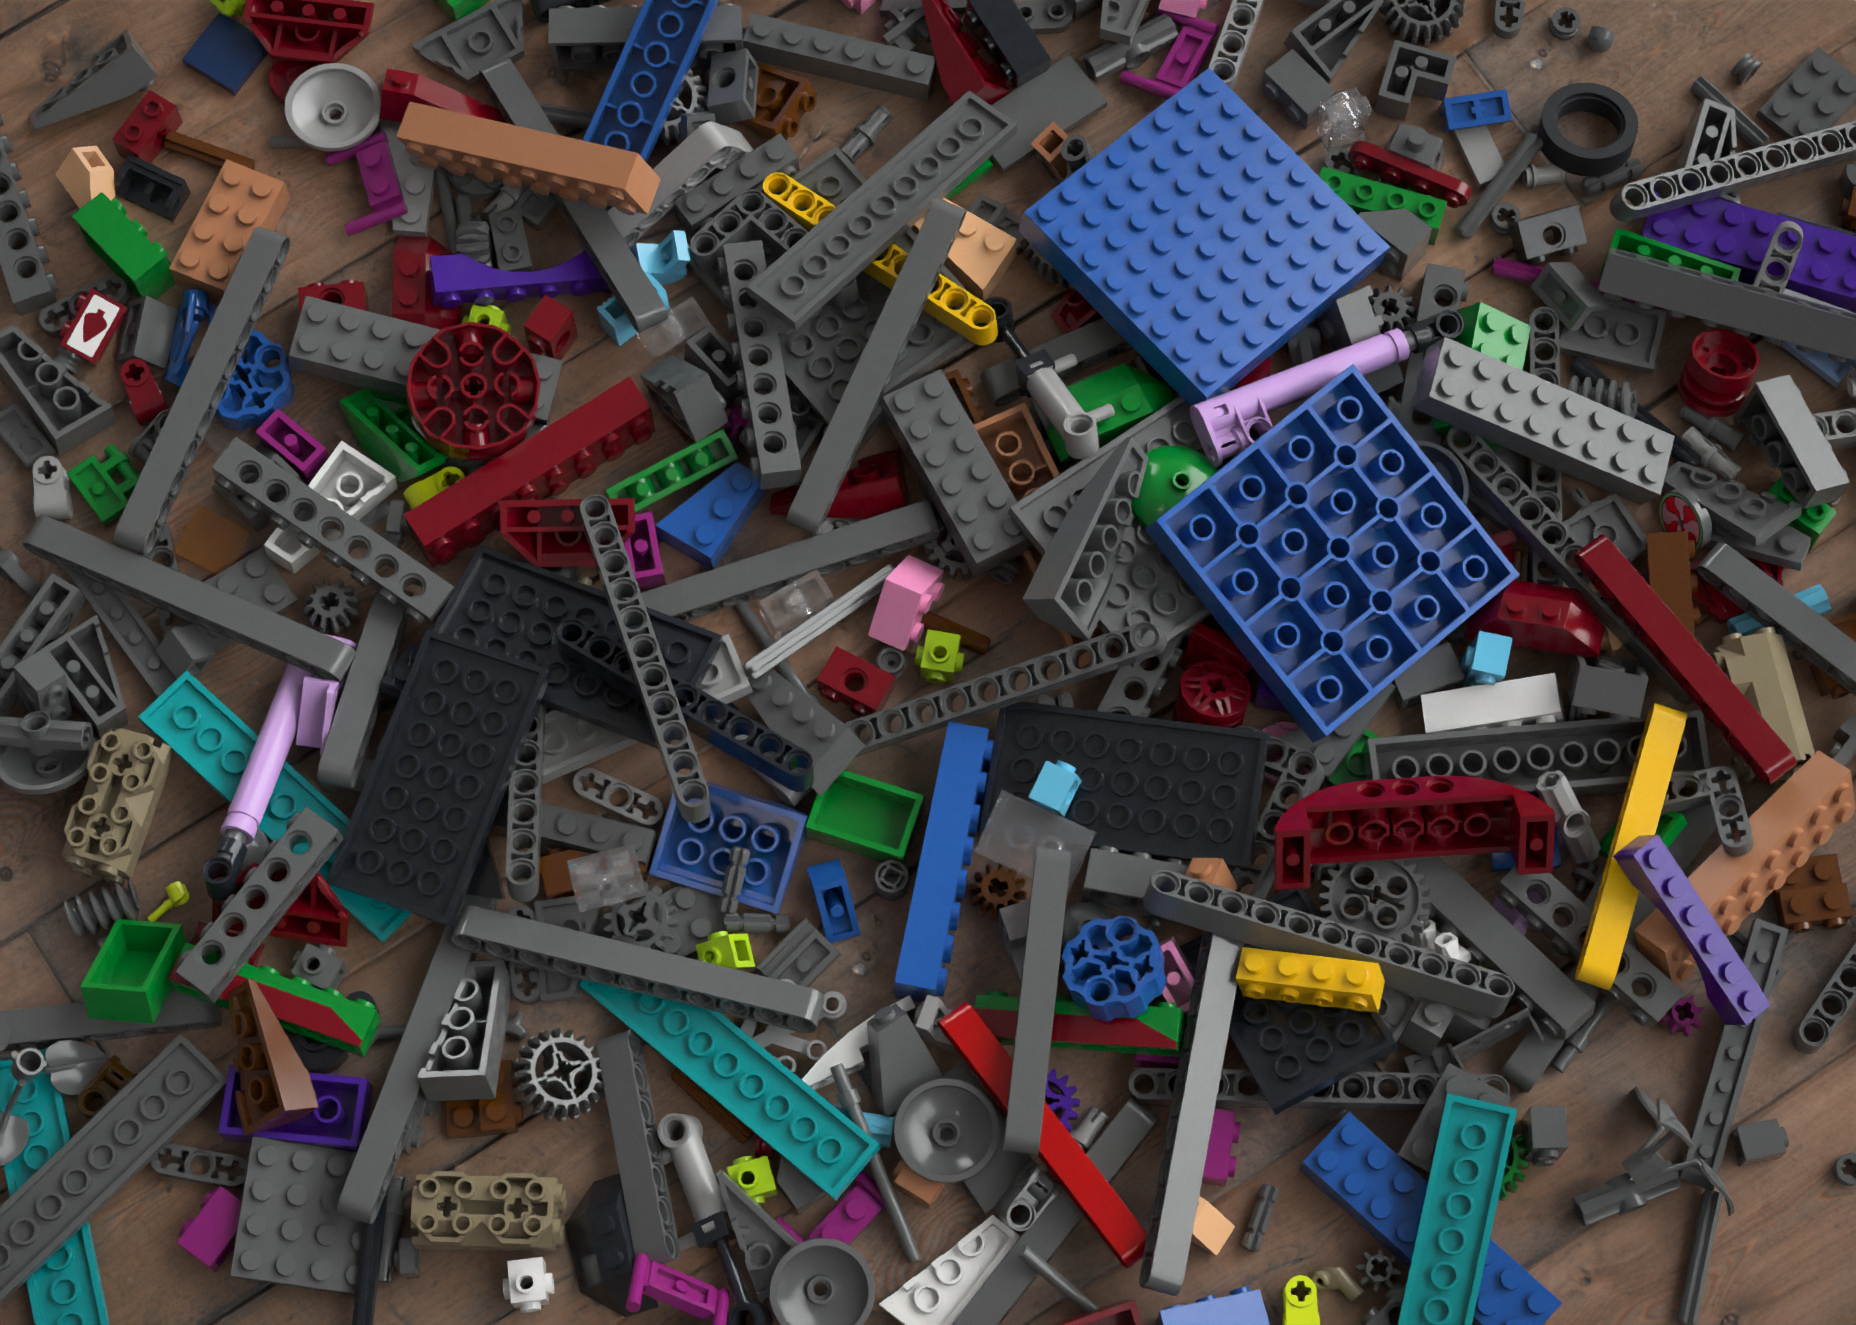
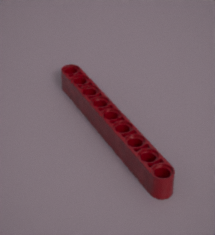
(1685, 660)

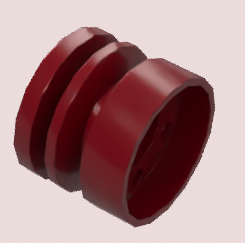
(1718, 373)
(1212, 695)

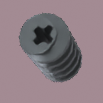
(1621, 400)
(103, 909)

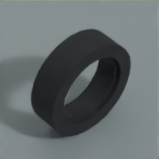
(1595, 99)

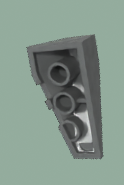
(116, 74)

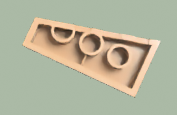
(978, 254)

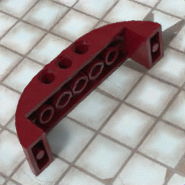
(1412, 821)

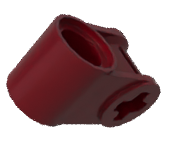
(144, 394)

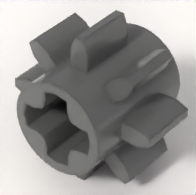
(1377, 1280)

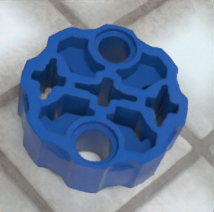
(276, 383)
(1114, 968)

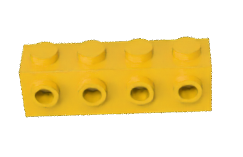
(1310, 979)

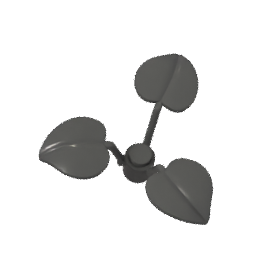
(71, 1070)
(1648, 1160)

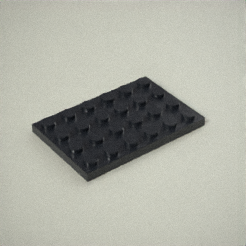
(1300, 1045)

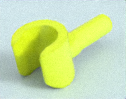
(177, 895)

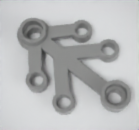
(783, 1038)

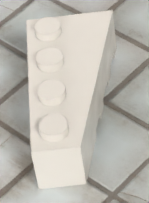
(1494, 706)

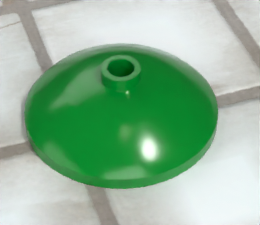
(1159, 485)

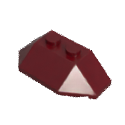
(309, 28)
(411, 284)
(552, 530)
(1540, 619)
(313, 916)

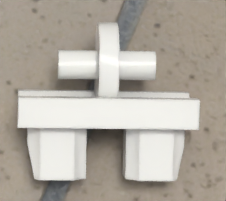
(1440, 943)

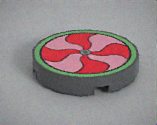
(1681, 513)

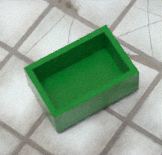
(124, 246)
(866, 817)
(133, 971)

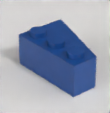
(712, 517)

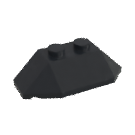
(604, 1247)

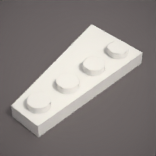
(953, 1278)

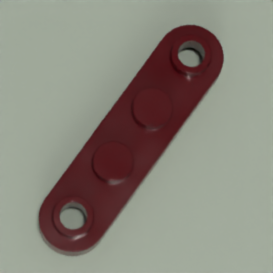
(1402, 170)

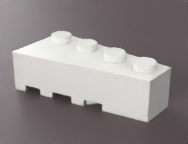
(346, 481)

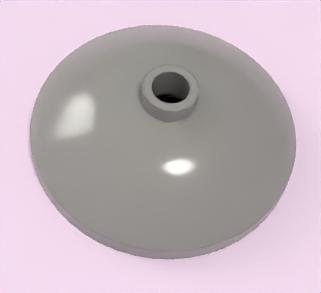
(329, 92)

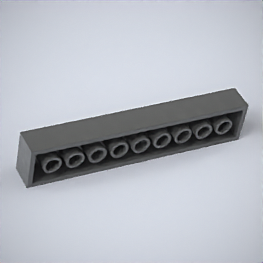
(1590, 753)

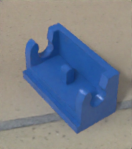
(1475, 110)

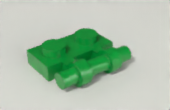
(99, 489)

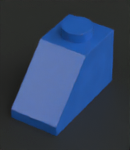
(833, 900)

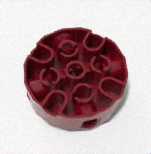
(466, 423)

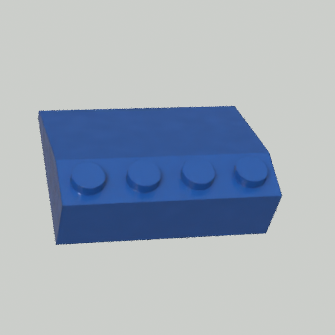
(701, 850)

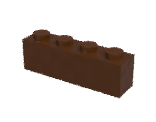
(1671, 577)

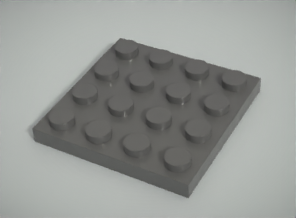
(291, 1221)

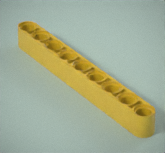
(886, 270)
(1637, 817)

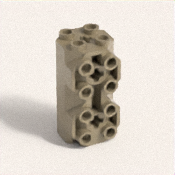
(1764, 676)
(116, 805)
(488, 1212)

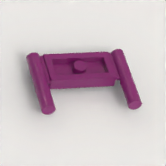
(1182, 60)
(379, 181)
(849, 1216)
(676, 1290)

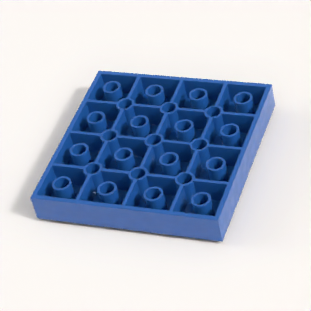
(1203, 239)
(1332, 553)

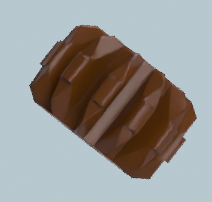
(1003, 881)

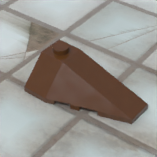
(272, 1076)

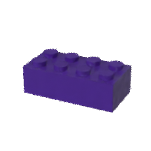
(335, 1124)

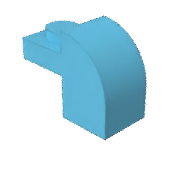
(665, 260)

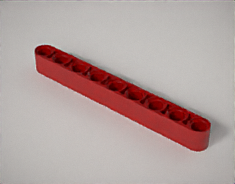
(1057, 1146)

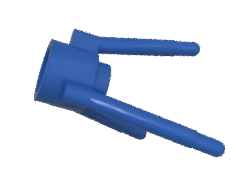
(194, 307)
(178, 365)

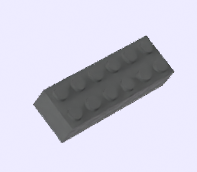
(596, 36)
(956, 471)

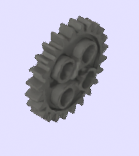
(1383, 876)

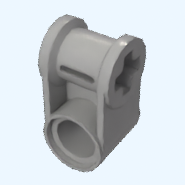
(51, 495)

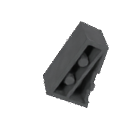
(1331, 34)
(1709, 137)
(1352, 321)
(686, 396)

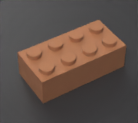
(223, 226)

